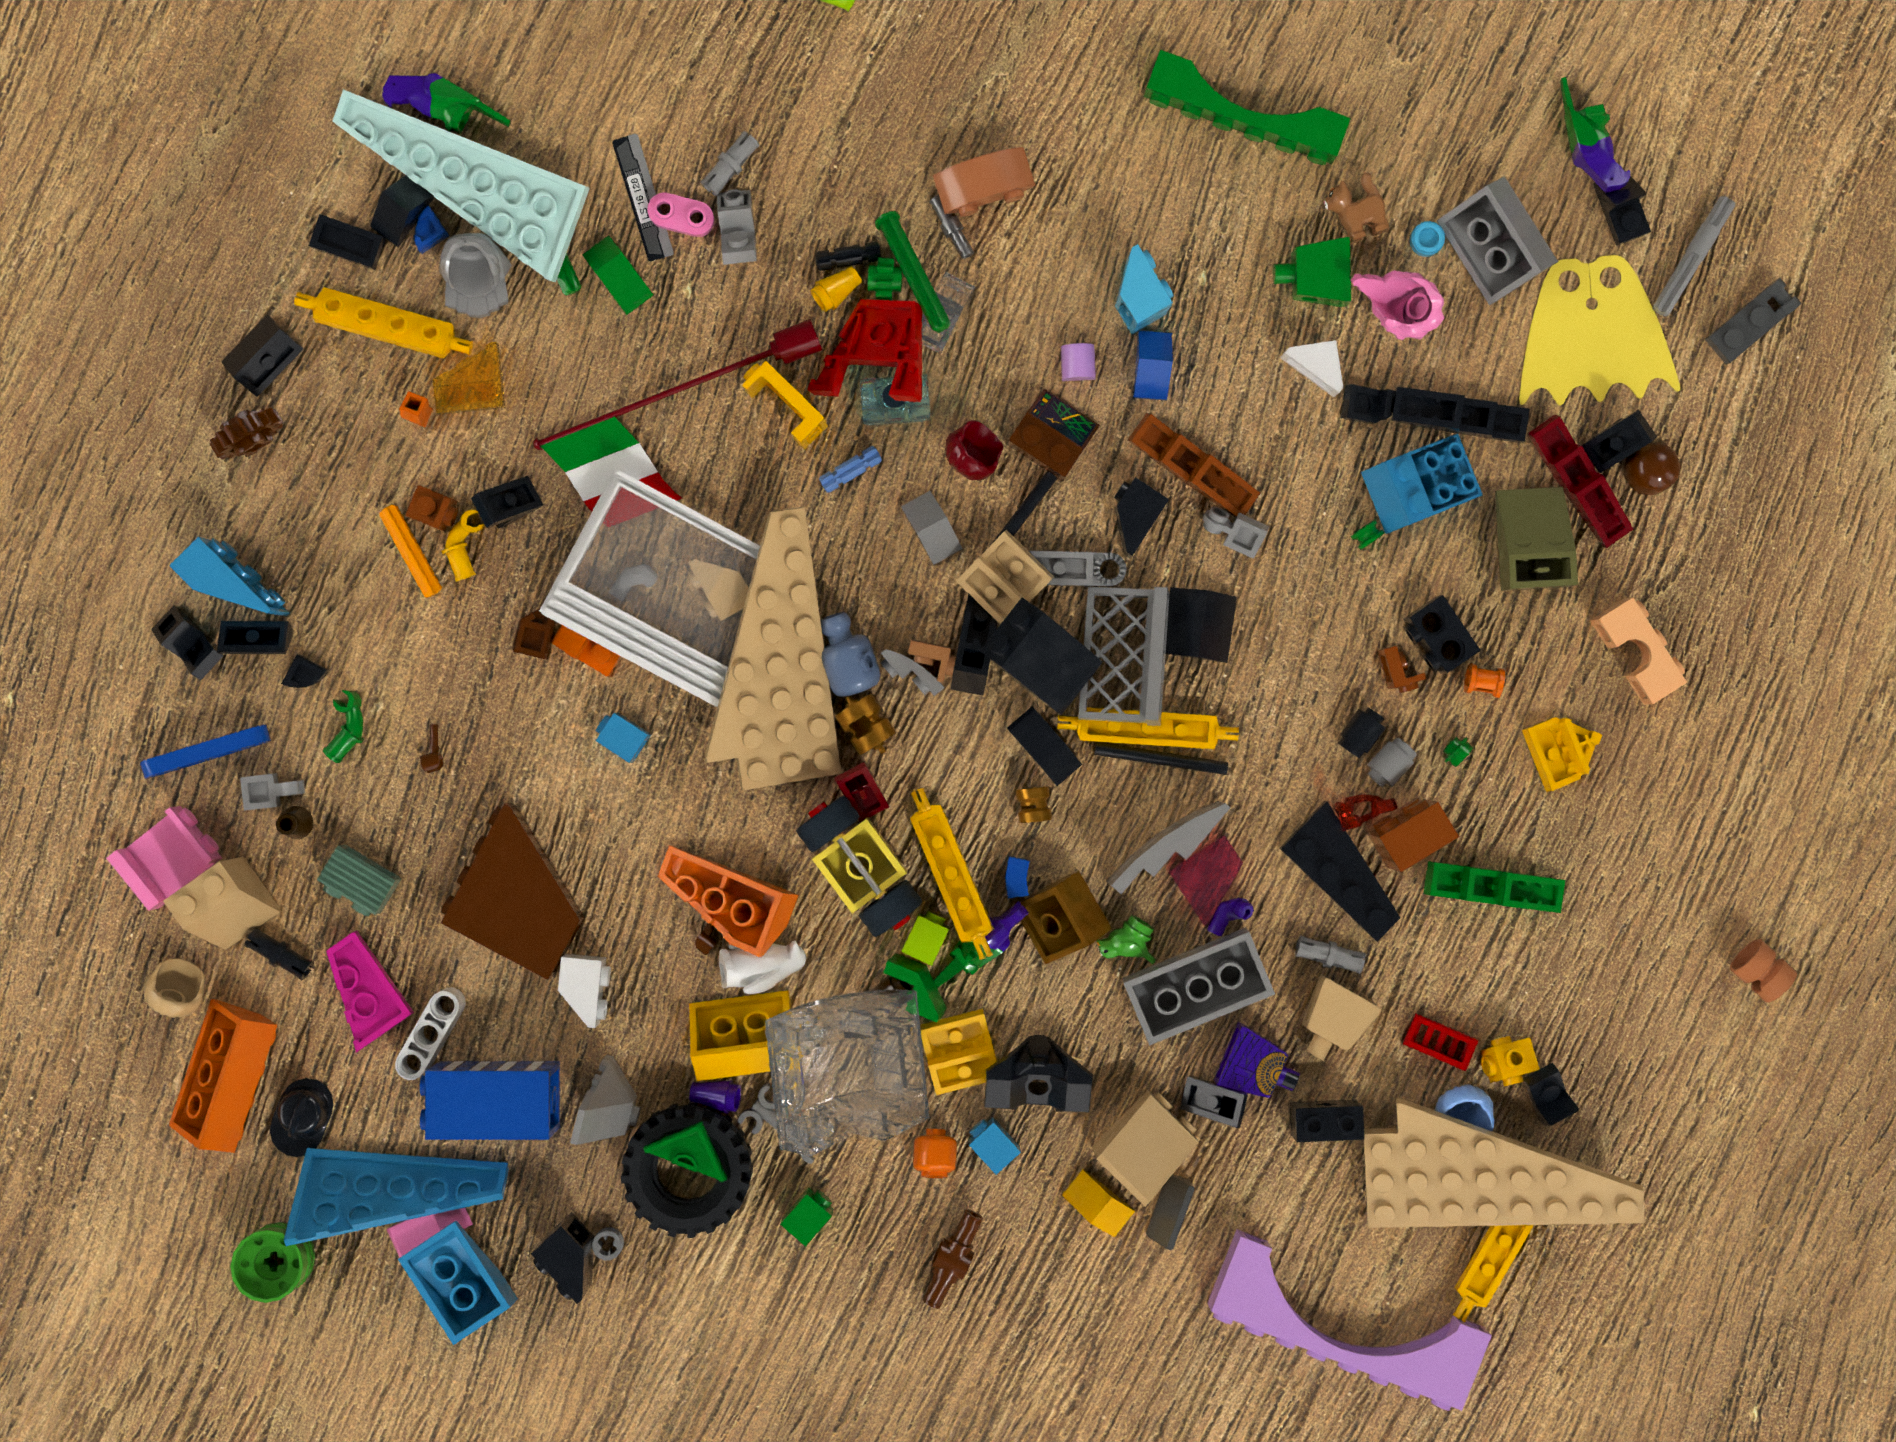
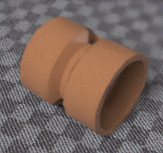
(1758, 966)

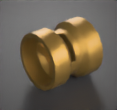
(1033, 796)

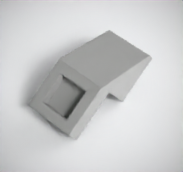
(737, 226)

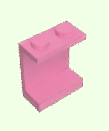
(165, 857)

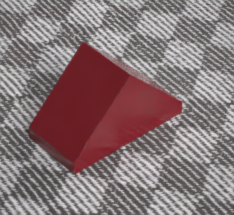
(862, 791)

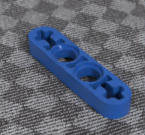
(205, 751)

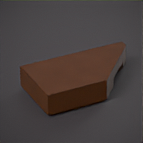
(535, 635)

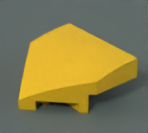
(1560, 751)

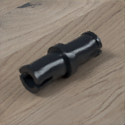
(279, 954)

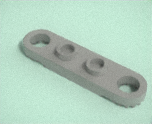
(1079, 567)

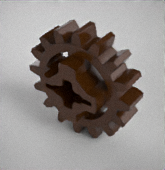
(246, 433)

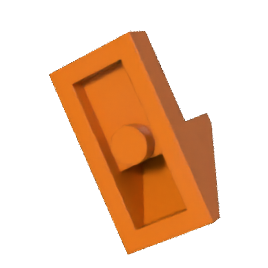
(586, 650)

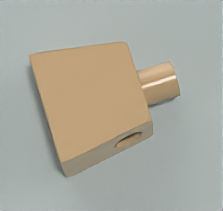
(1336, 1017)

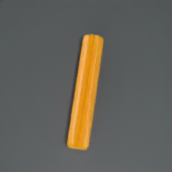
(410, 551)

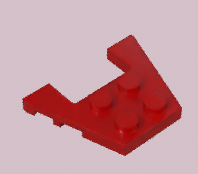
(878, 335)

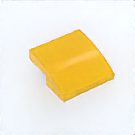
(958, 1051)

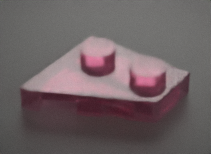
(1207, 877)

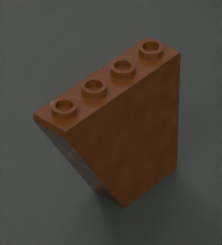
(514, 898)

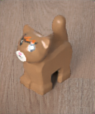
(1357, 214)

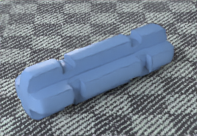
(850, 469)

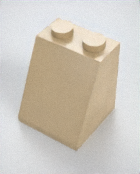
(223, 903)
(1146, 1146)

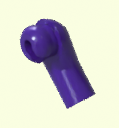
(1229, 911)

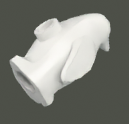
(759, 973)

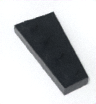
(1340, 871)

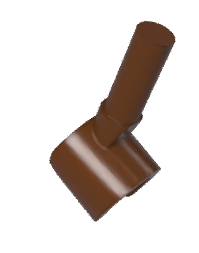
(434, 760)
(704, 941)

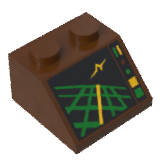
(1053, 434)

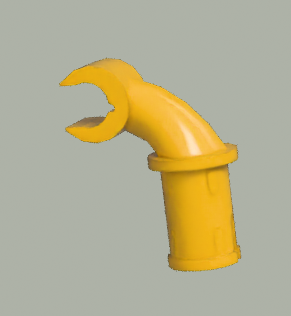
(456, 549)

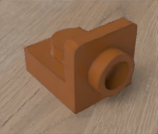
(432, 508)
(1393, 667)

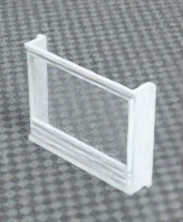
(656, 585)

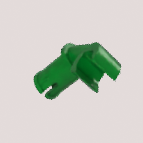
(351, 730)

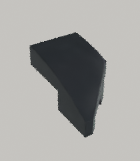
(1367, 404)

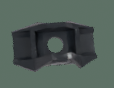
(1038, 1058)

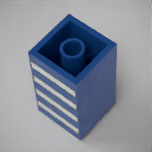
(491, 1100)

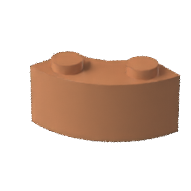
(983, 181)

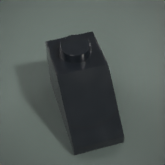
(1136, 513)

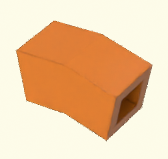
(408, 406)

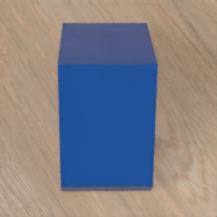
(1153, 365)

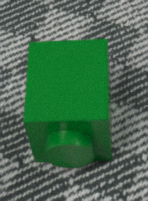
(808, 1215)

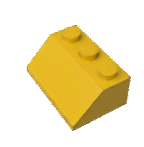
(731, 1036)

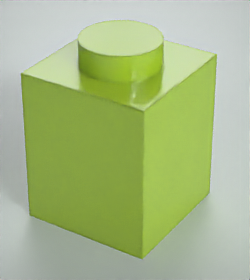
(926, 937)

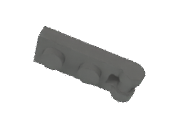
(1752, 322)

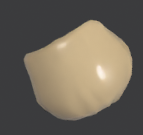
(175, 988)

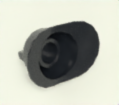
(301, 1117)

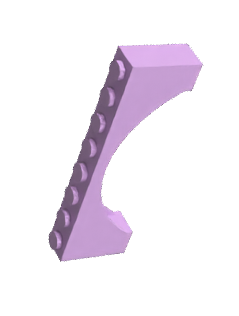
(1433, 1366)

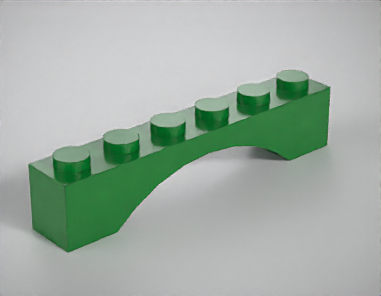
(1180, 85)

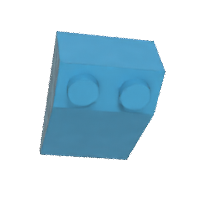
(457, 1281)

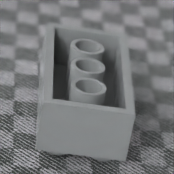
(1198, 986)

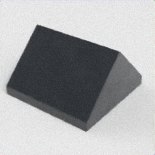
(1200, 624)

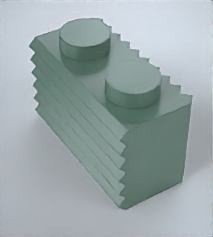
(359, 880)

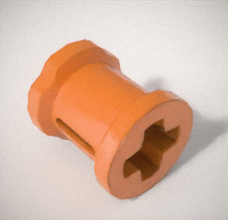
(1484, 680)

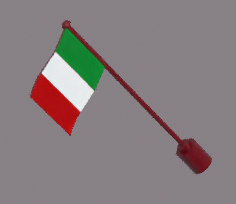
(603, 444)

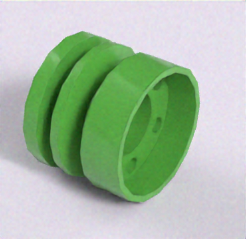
(262, 1277)

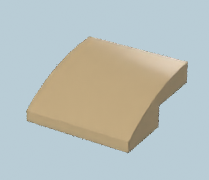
(1004, 576)

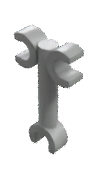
(763, 1110)

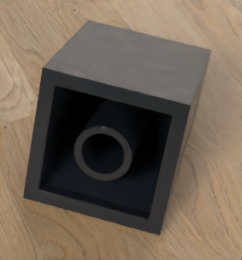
(1041, 656)

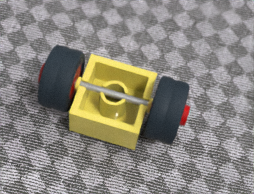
(859, 866)

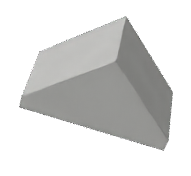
(932, 527)

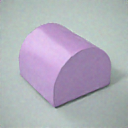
(1078, 362)

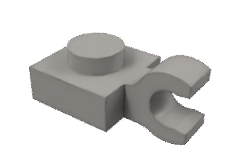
(265, 791)

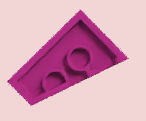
(366, 989)

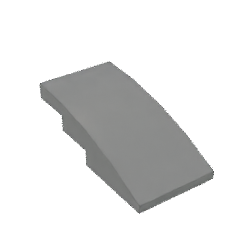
(1178, 838)

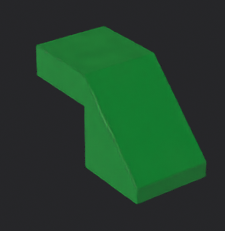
(617, 275)
(915, 973)

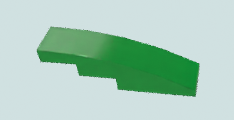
(1494, 887)

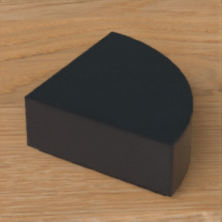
(304, 673)

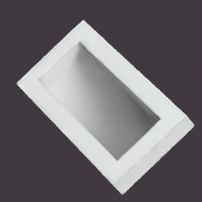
(1318, 363)

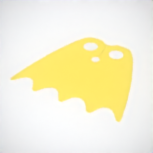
(1597, 346)

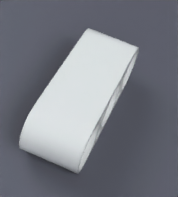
(422, 1047)

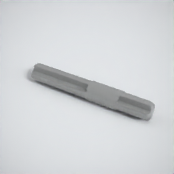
(1694, 255)

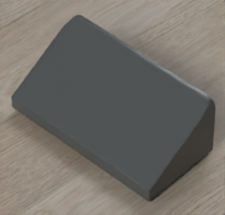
(1170, 1211)

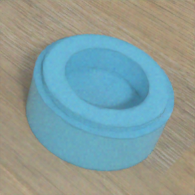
(1427, 239)

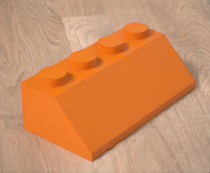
(222, 1076)

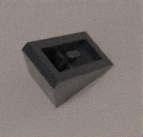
(399, 209)

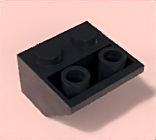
(567, 1257)

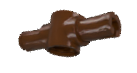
(952, 1258)

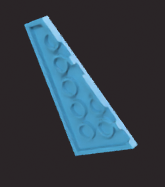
(367, 1190)

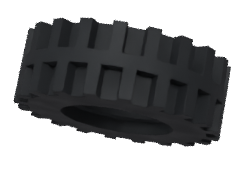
(677, 1213)

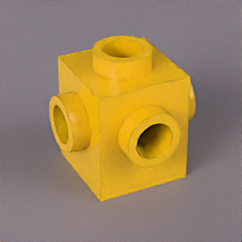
(1509, 1060)

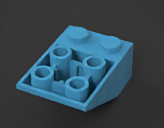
(1421, 483)
(215, 571)

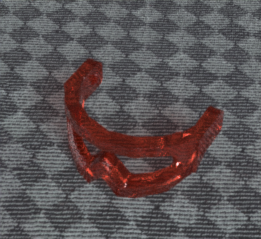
(1350, 821)

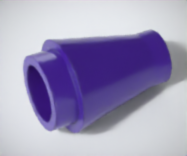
(717, 1095)

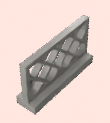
(1153, 660)

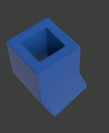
(1016, 877)

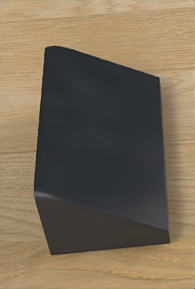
(254, 637)

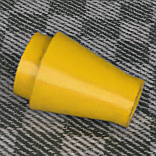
(834, 289)

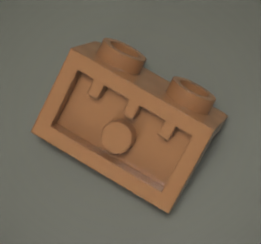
(928, 652)

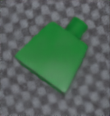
(1318, 273)

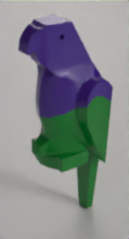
(437, 99)
(1592, 144)
(965, 954)

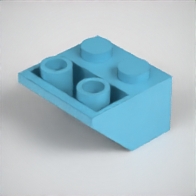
(1141, 294)

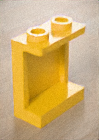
(765, 375)

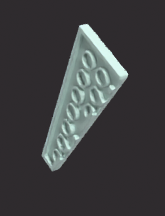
(502, 196)

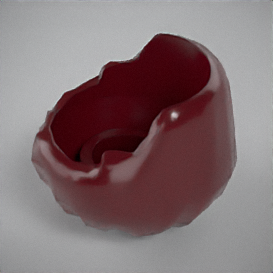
(973, 450)

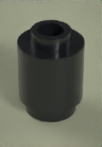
(1362, 732)

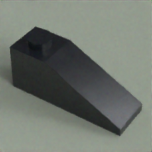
(971, 664)

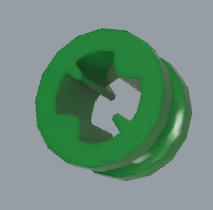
(1367, 534)

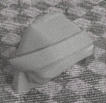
(474, 274)

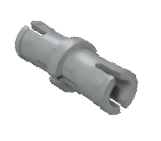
(730, 163)
(1330, 954)

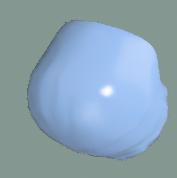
(1469, 1105)

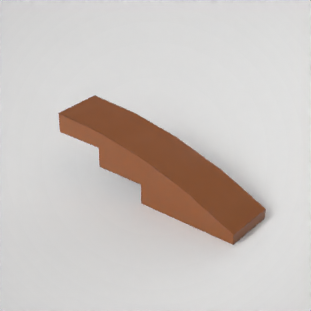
(1193, 466)

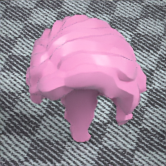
(1403, 302)

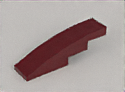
(1580, 481)

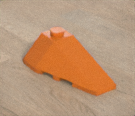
(737, 904)

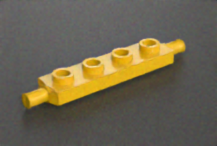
(383, 322)
(1175, 730)
(951, 873)
(1489, 1266)

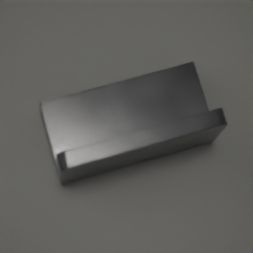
(261, 355)

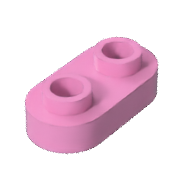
(680, 215)

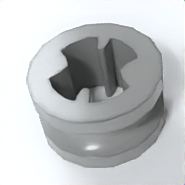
(597, 1244)

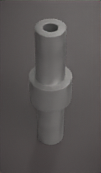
(952, 229)

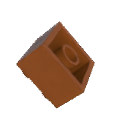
(1412, 834)

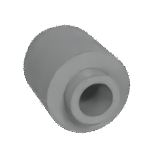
(1391, 762)

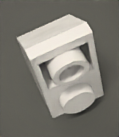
(582, 986)

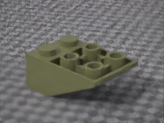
(1535, 539)

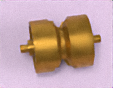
(865, 724)

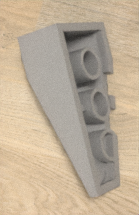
(607, 1106)

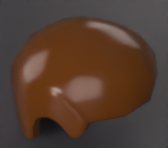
(1652, 469)

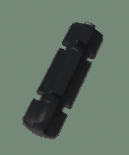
(848, 256)

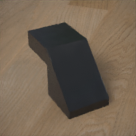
(187, 641)
(1044, 746)

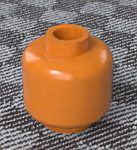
(935, 1154)

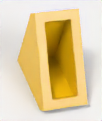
(1097, 1203)

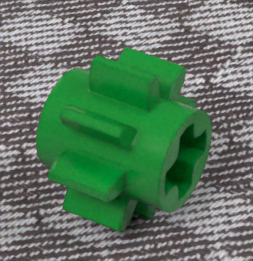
(885, 278)

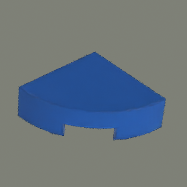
(429, 230)

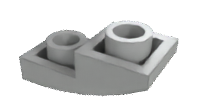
(901, 665)

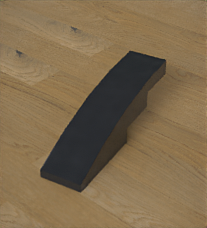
(1460, 415)

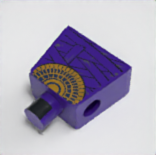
(1254, 1065)

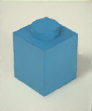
(622, 736)
(993, 1144)

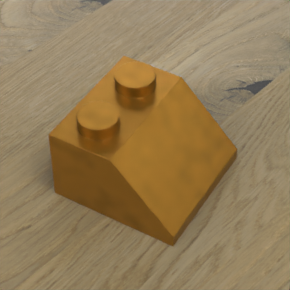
(1063, 918)

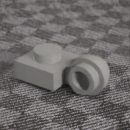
(1242, 536)

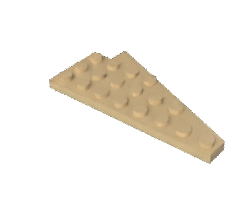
(776, 690)
(1463, 1175)

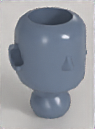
(848, 657)

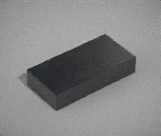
(347, 242)

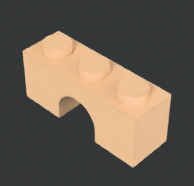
(1658, 671)

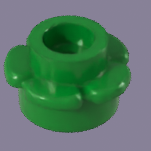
(1457, 751)

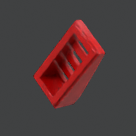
(1462, 1063)

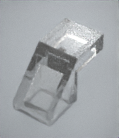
(954, 296)

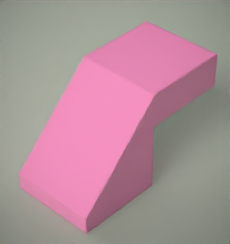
(413, 1232)

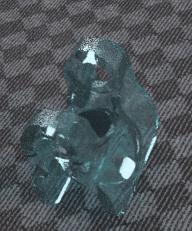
(882, 409)

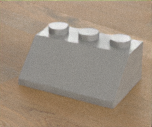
(1497, 240)

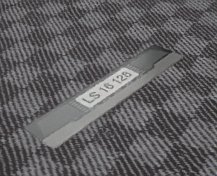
(640, 191)

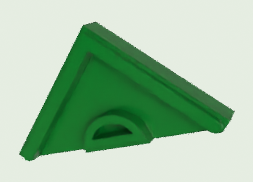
(691, 1150)

